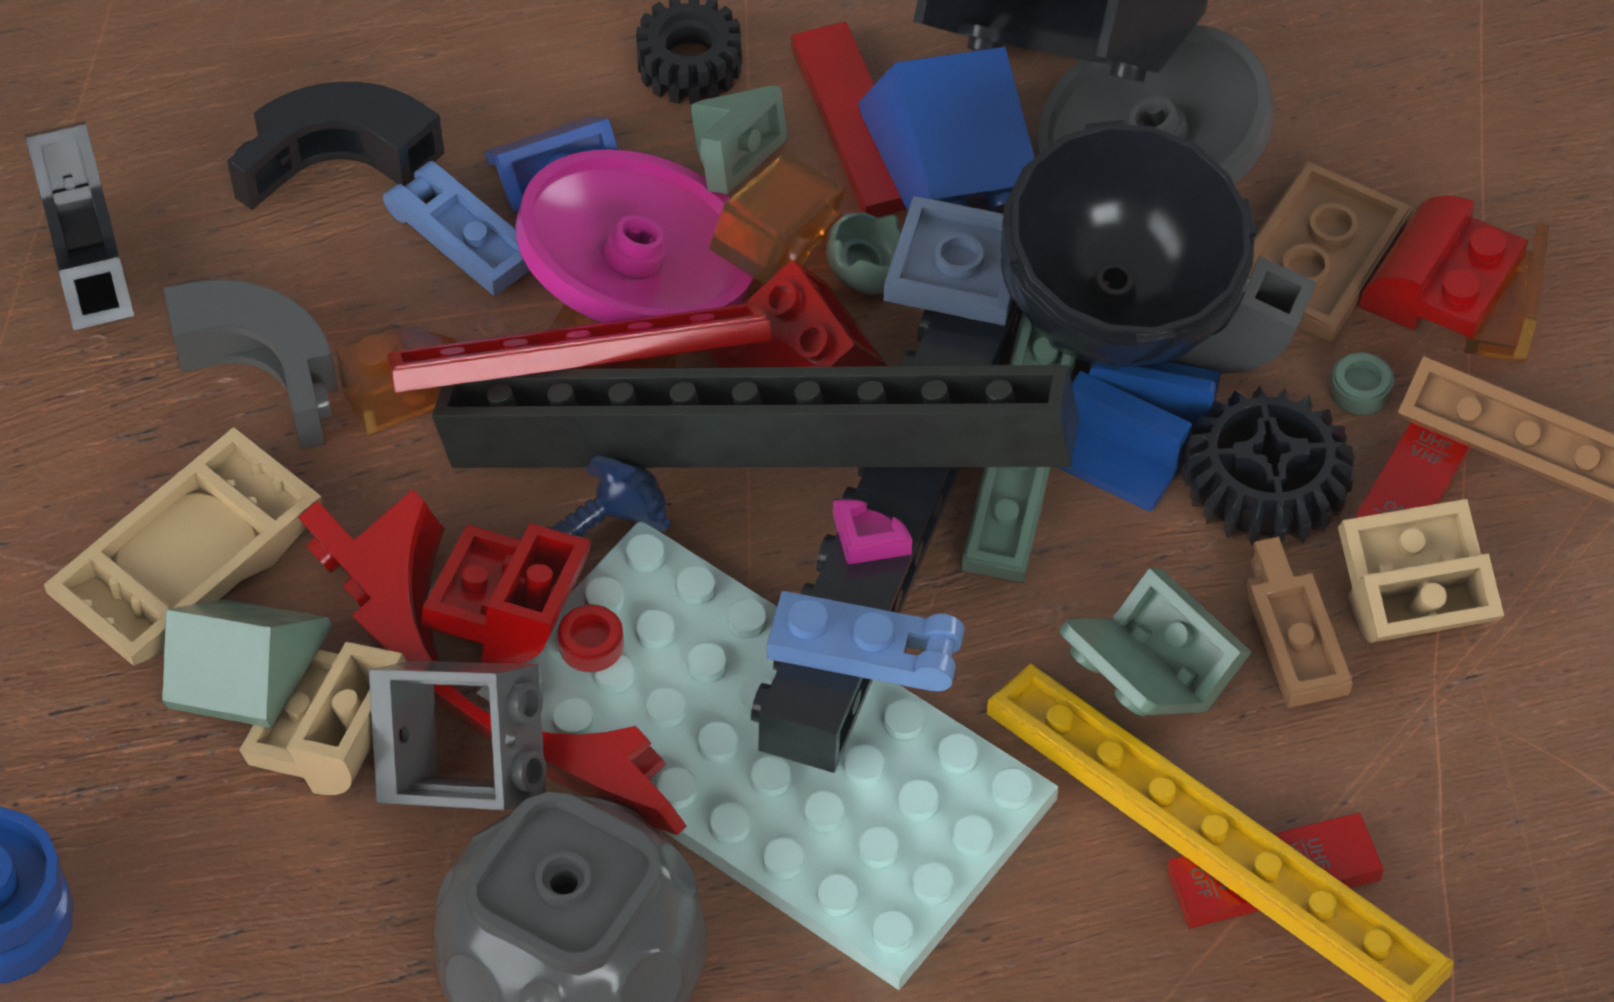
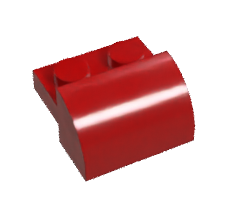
(1444, 268)
(506, 590)

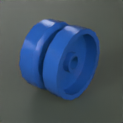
(33, 897)

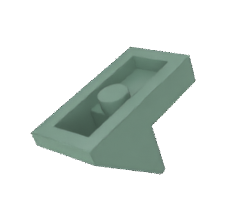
(737, 134)

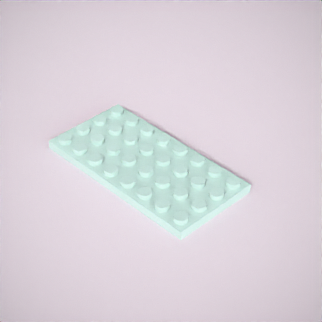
(857, 855)

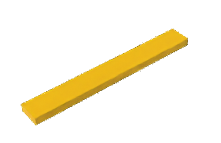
(1220, 839)

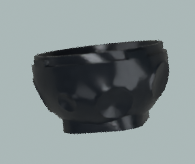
(1132, 213)

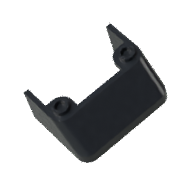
(1121, 33)

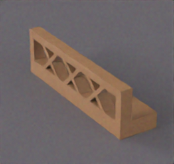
(1511, 429)

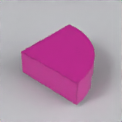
(869, 534)

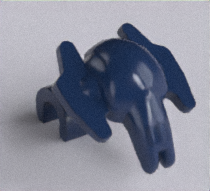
(622, 493)

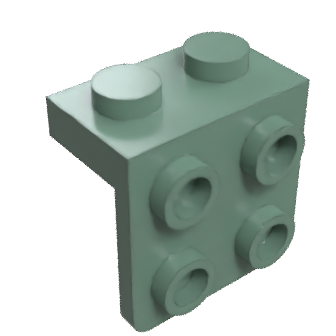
(1159, 649)

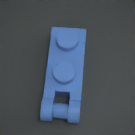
(459, 227)
(865, 641)

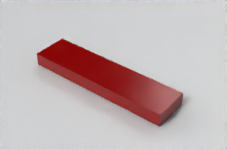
(837, 84)

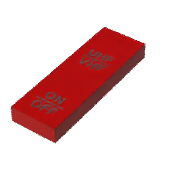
(1415, 473)
(1335, 845)

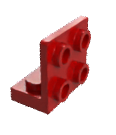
(806, 327)

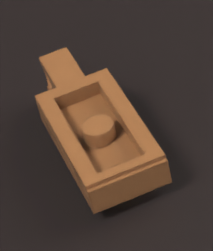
(1295, 628)

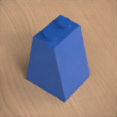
(950, 128)

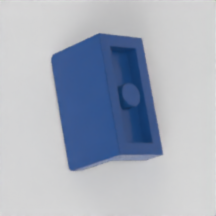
(524, 158)
(1167, 385)
(1125, 443)

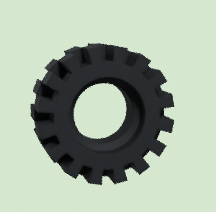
(694, 73)

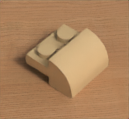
(1418, 572)
(325, 722)

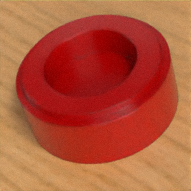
(590, 638)

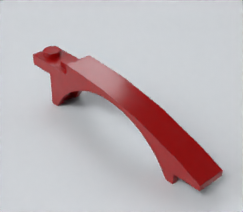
(391, 582)

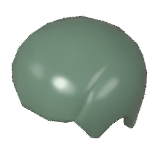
(862, 250)

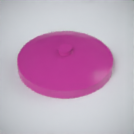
(626, 237)

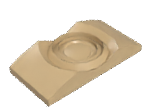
(185, 545)

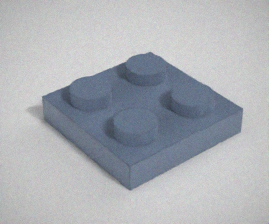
(950, 262)

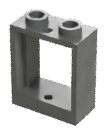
(409, 766)

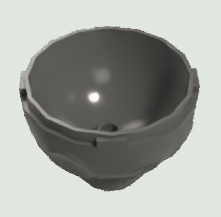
(619, 937)

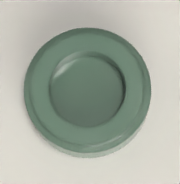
(1361, 383)

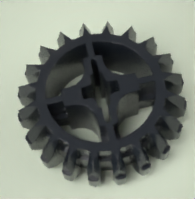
(1254, 461)

